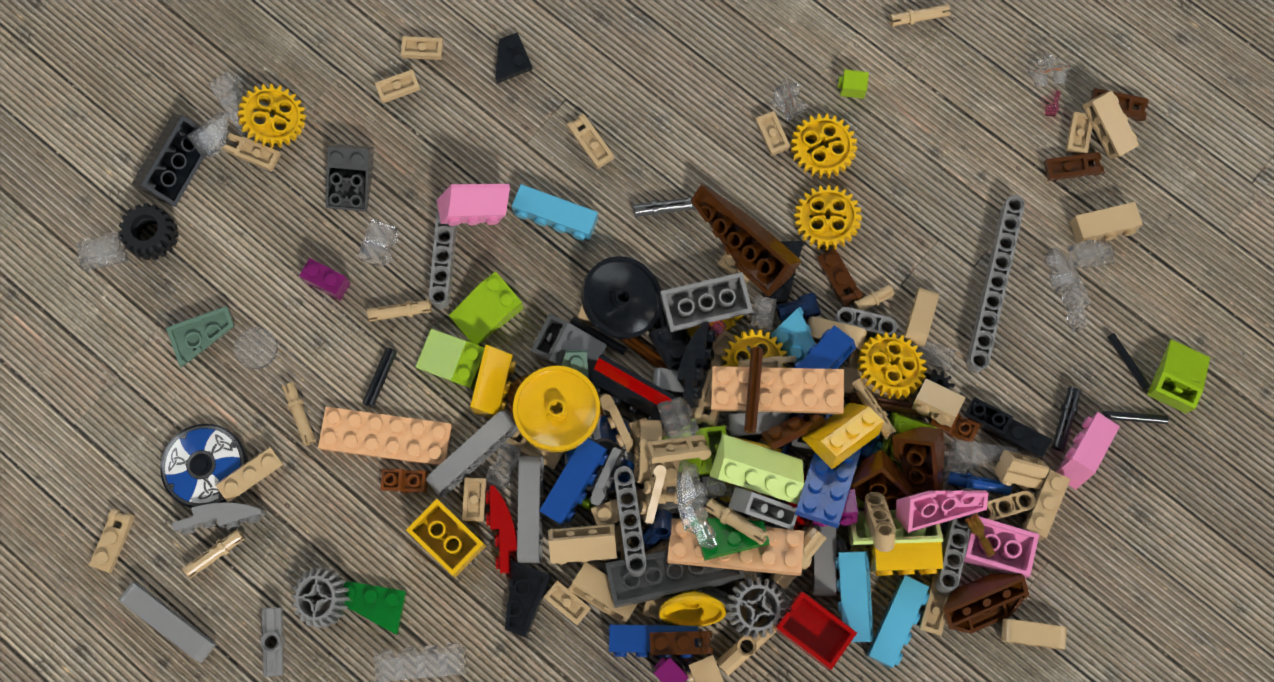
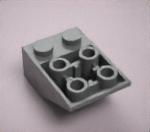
(349, 177)
(560, 336)

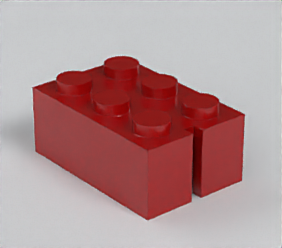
(815, 630)

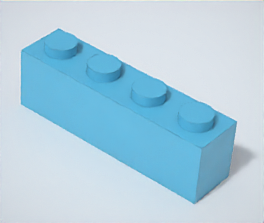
(554, 212)
(855, 593)
(897, 622)

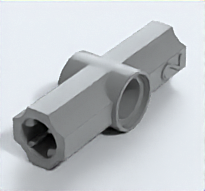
(272, 657)

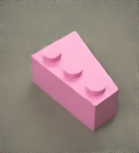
(1088, 449)

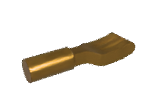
(977, 528)

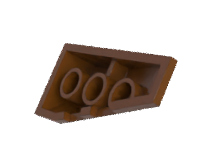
(921, 457)
(881, 475)

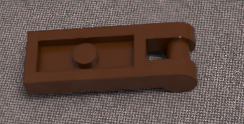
(1126, 103)
(1073, 166)
(839, 277)
(792, 429)
(680, 643)

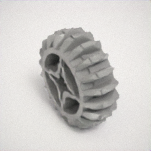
(738, 600)
(315, 610)

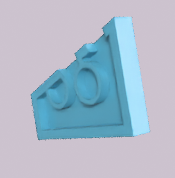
(795, 335)

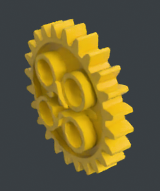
(275, 99)
(831, 161)
(827, 234)
(751, 340)
(891, 365)

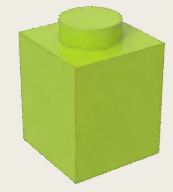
(853, 83)

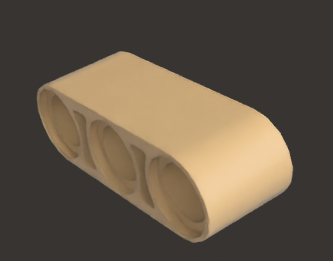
(921, 316)
(820, 325)
(644, 432)
(1012, 504)
(879, 522)
(1034, 634)

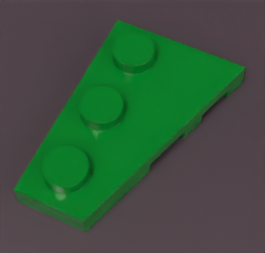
(730, 540)
(377, 604)

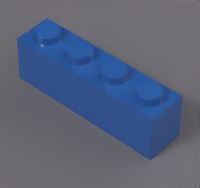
(830, 351)
(574, 480)
(636, 639)

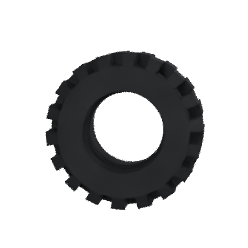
(137, 221)

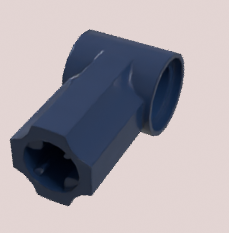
(807, 302)
(658, 530)

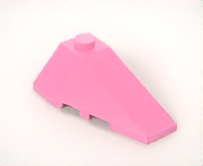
(938, 507)

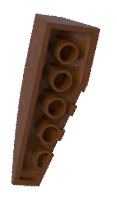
(753, 248)

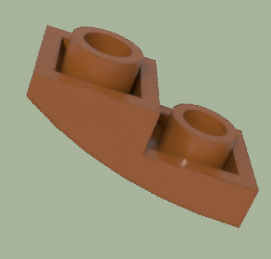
(961, 429)
(404, 480)

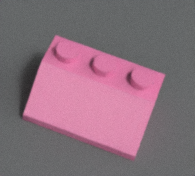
(473, 204)
(1013, 549)

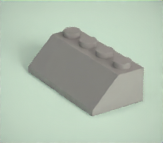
(706, 301)

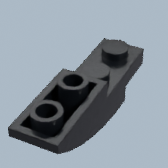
(694, 361)
(1007, 429)

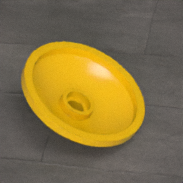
(692, 610)

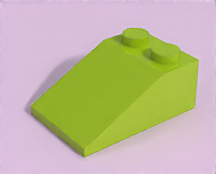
(486, 309)
(451, 358)

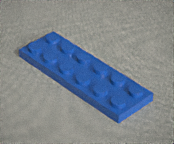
(826, 489)

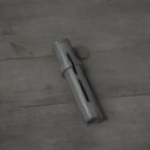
(655, 208)

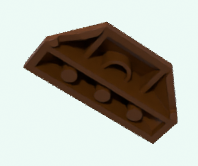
(984, 601)

